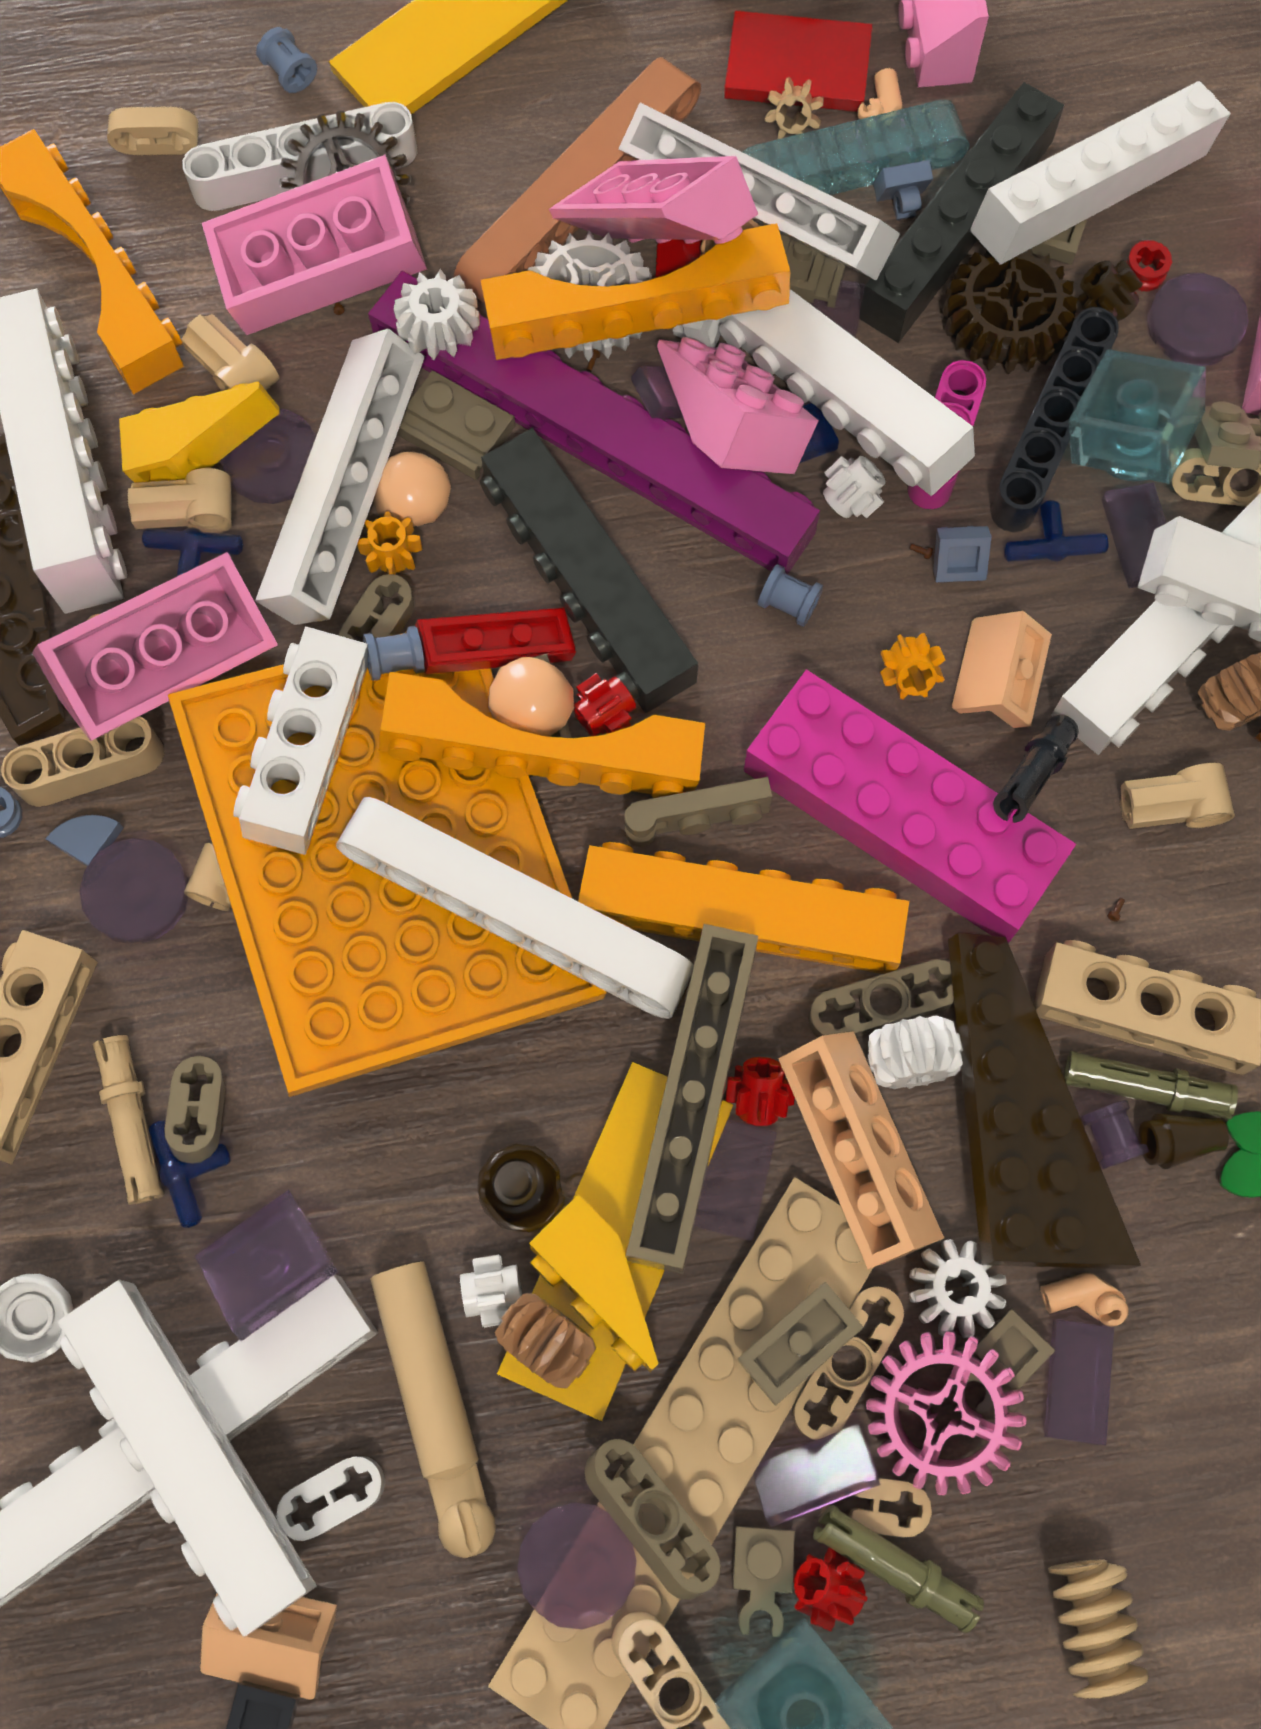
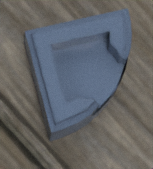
(85, 836)

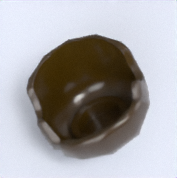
(520, 1188)

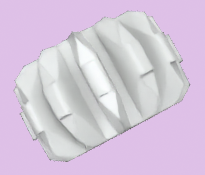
(436, 314)
(915, 1052)
(966, 1308)

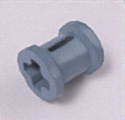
(286, 59)
(790, 595)
(394, 653)

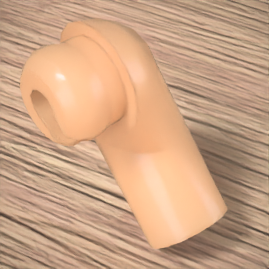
(887, 95)
(1088, 1293)

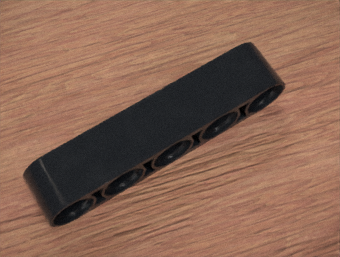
(1042, 435)

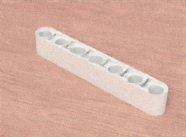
(516, 907)

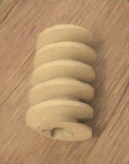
(1100, 1628)

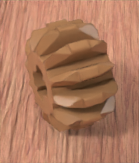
(1234, 694)
(545, 1340)

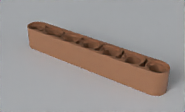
(527, 224)

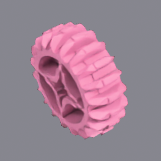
(971, 1422)

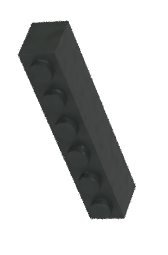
(942, 231)
(588, 571)

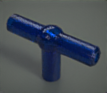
(191, 544)
(1055, 544)
(177, 1174)

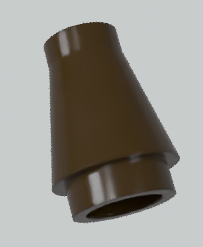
(1181, 1138)

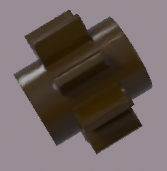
(1110, 288)

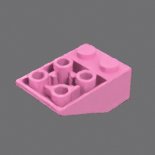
(736, 408)

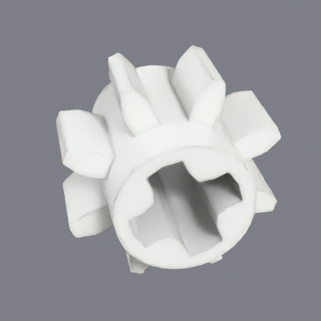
(854, 487)
(490, 1289)

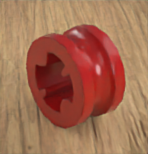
(1148, 253)

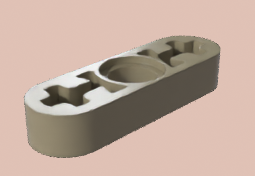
(842, 999)
(677, 1521)

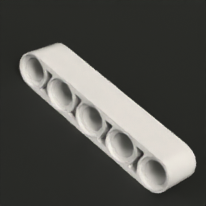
(249, 165)

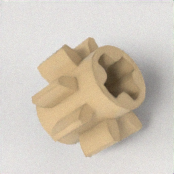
(787, 99)

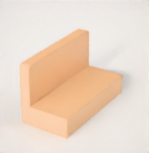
(1003, 667)
(276, 1655)

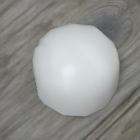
(30, 1316)

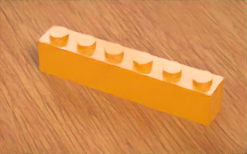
(788, 916)

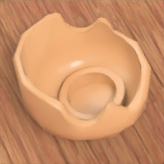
(412, 488)
(531, 696)

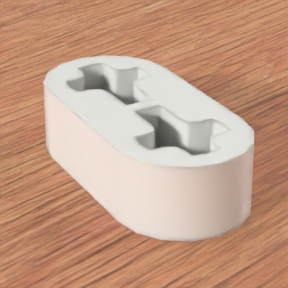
(324, 1485)

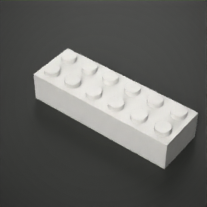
(53, 457)

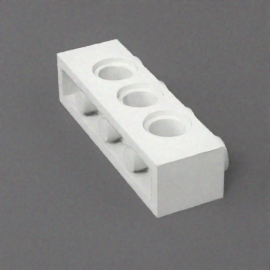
(290, 818)

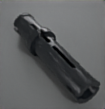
(1043, 758)

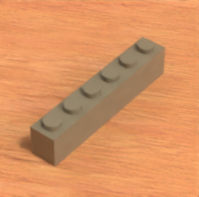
(692, 1100)

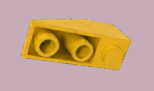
(192, 433)
(592, 1263)

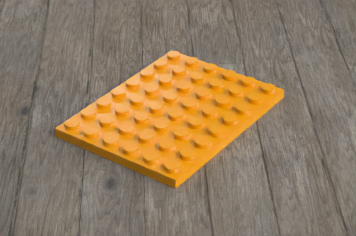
(339, 955)

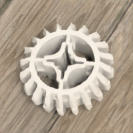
(593, 264)

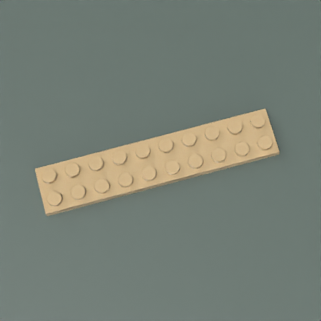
(702, 1447)

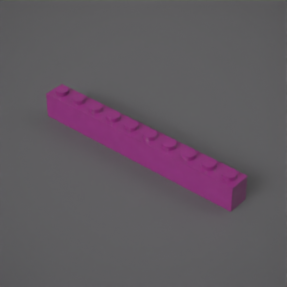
(625, 443)

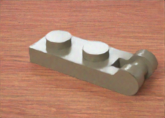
(697, 810)

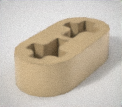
(152, 130)
(885, 1522)

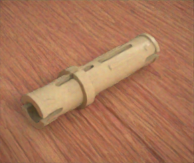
(130, 1130)

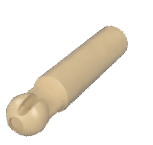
(434, 1408)

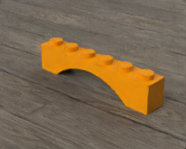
(544, 314)
(127, 326)
(432, 722)

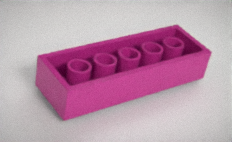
(906, 806)

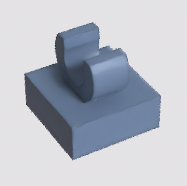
(904, 186)
(962, 554)

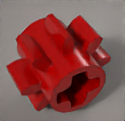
(603, 705)
(760, 1091)
(829, 1589)

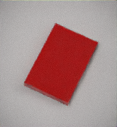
(776, 47)

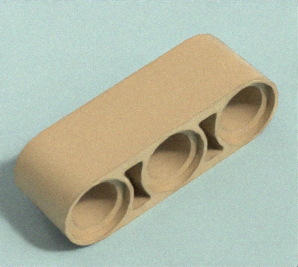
(59, 755)

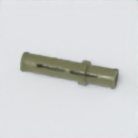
(1166, 1088)
(918, 1580)

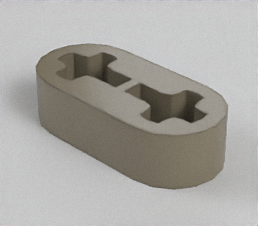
(369, 609)
(183, 1107)

